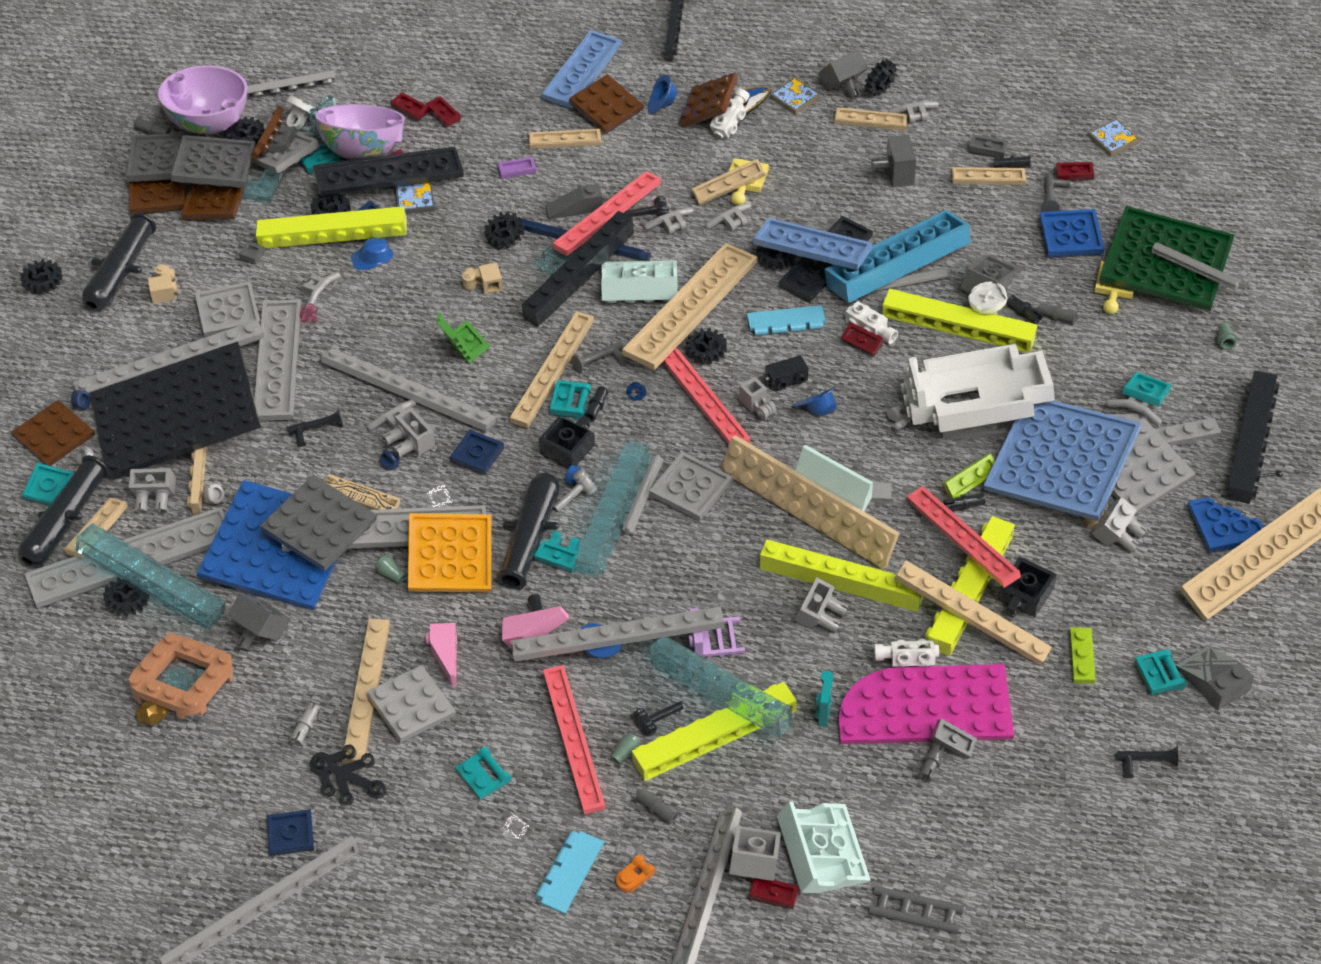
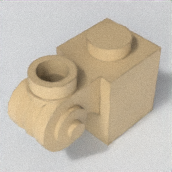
(485, 275)
(161, 286)

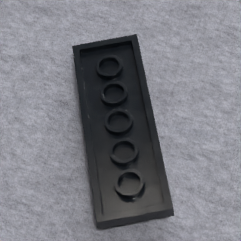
(808, 275)

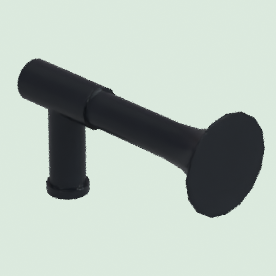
(298, 429)
(1128, 756)

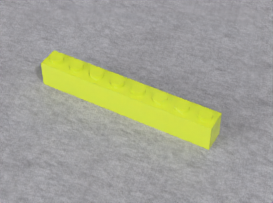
(331, 227)
(959, 320)
(841, 574)
(972, 584)
(699, 737)

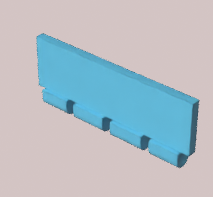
(781, 319)
(570, 875)

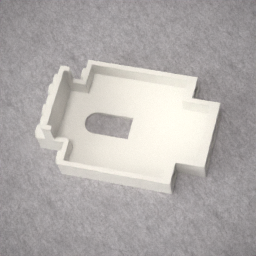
(1004, 379)

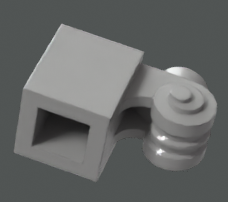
(754, 398)

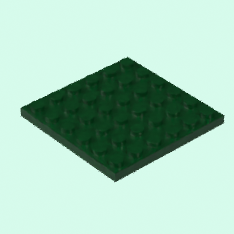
(1136, 268)

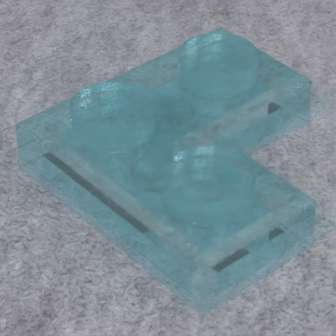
(265, 188)

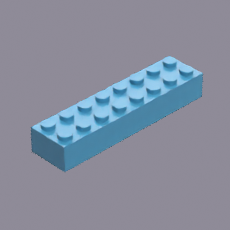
(900, 255)

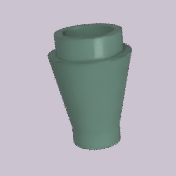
(1226, 336)
(387, 567)
(624, 748)

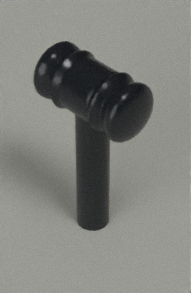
(659, 208)
(646, 721)

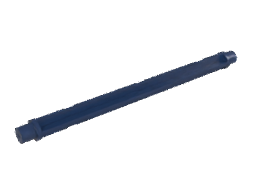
(556, 232)

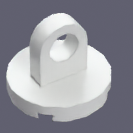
(300, 110)
(987, 298)

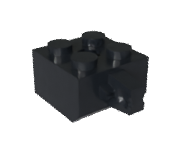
(567, 441)
(1029, 590)

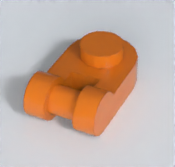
(628, 880)

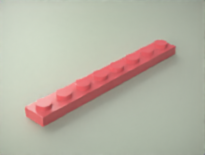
(592, 223)
(704, 397)
(964, 537)
(574, 740)

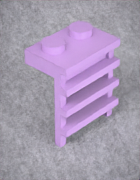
(701, 642)

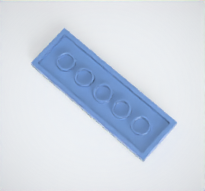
(581, 67)
(813, 243)

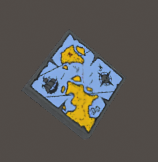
(415, 197)

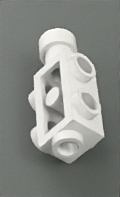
(726, 123)
(870, 320)
(908, 656)

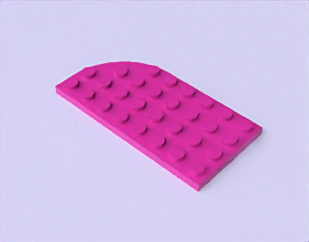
(908, 701)

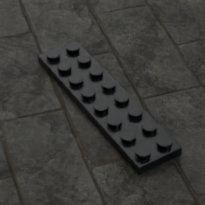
(387, 171)

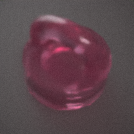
(309, 312)

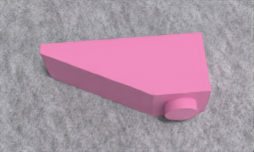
(532, 624)
(444, 648)

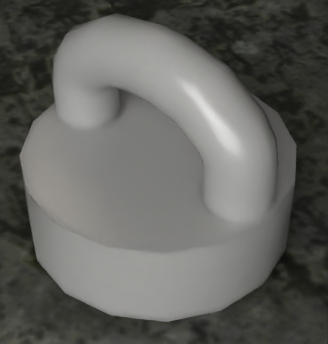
(81, 452)
(213, 494)

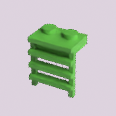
(464, 339)

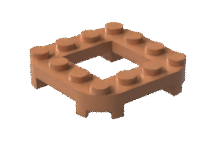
(172, 648)

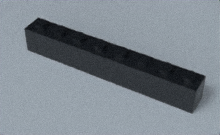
(578, 269)
(1252, 436)

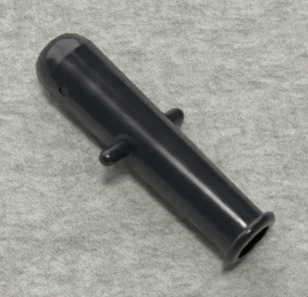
(118, 263)
(61, 513)
(528, 530)

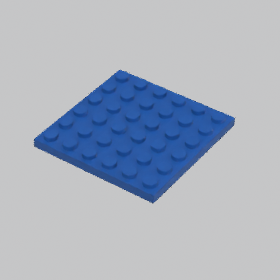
(255, 562)

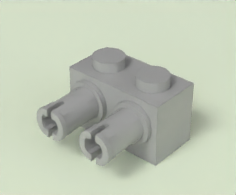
(413, 430)
(152, 483)
(1114, 523)
(812, 609)

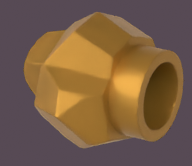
(151, 713)

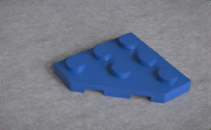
(1221, 526)

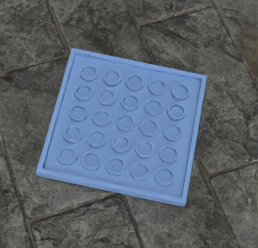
(1063, 458)

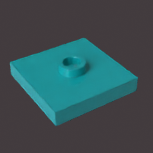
(1147, 389)
(45, 484)

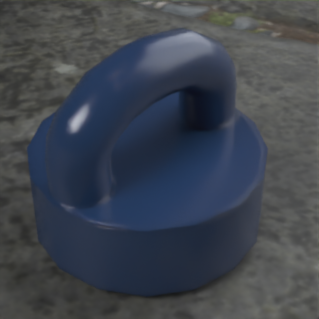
(80, 399)
(389, 460)

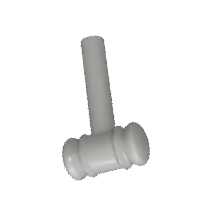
(584, 484)

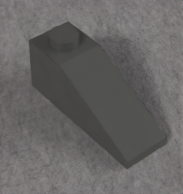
(577, 202)

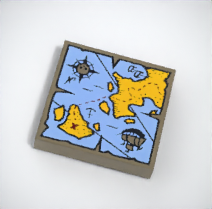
(795, 96)
(1113, 137)

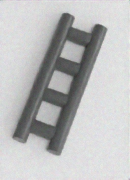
(925, 919)

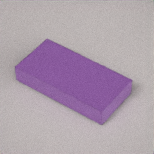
(516, 167)

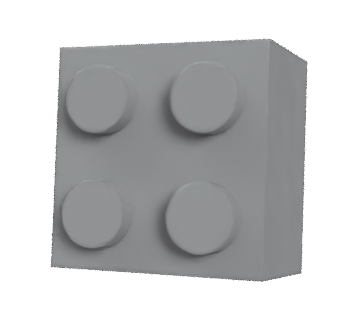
(755, 853)

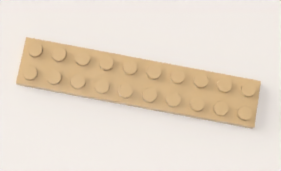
(689, 306)
(810, 502)
(1255, 558)

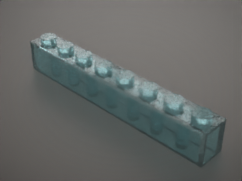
(612, 509)
(150, 576)
(721, 686)

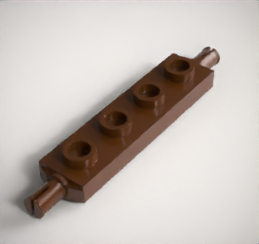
(269, 133)

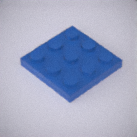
(1071, 232)

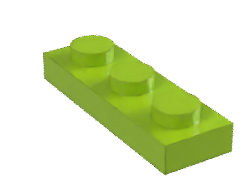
(969, 477)
(1082, 655)

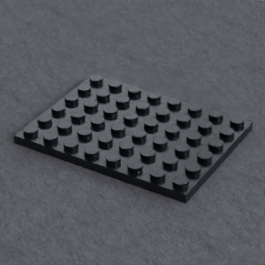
(174, 410)

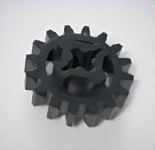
(880, 77)
(246, 130)
(330, 204)
(504, 230)
(774, 257)
(41, 276)
(706, 345)
(124, 597)

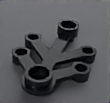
(345, 773)

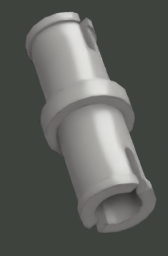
(304, 724)

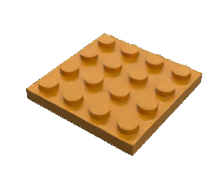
(449, 553)

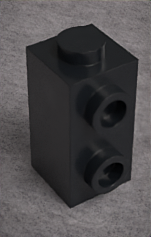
(786, 373)

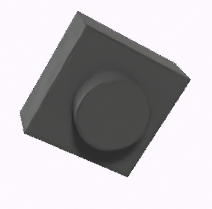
(251, 252)

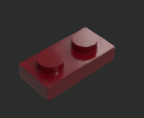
(409, 106)
(443, 111)
(1075, 171)
(862, 339)
(774, 892)

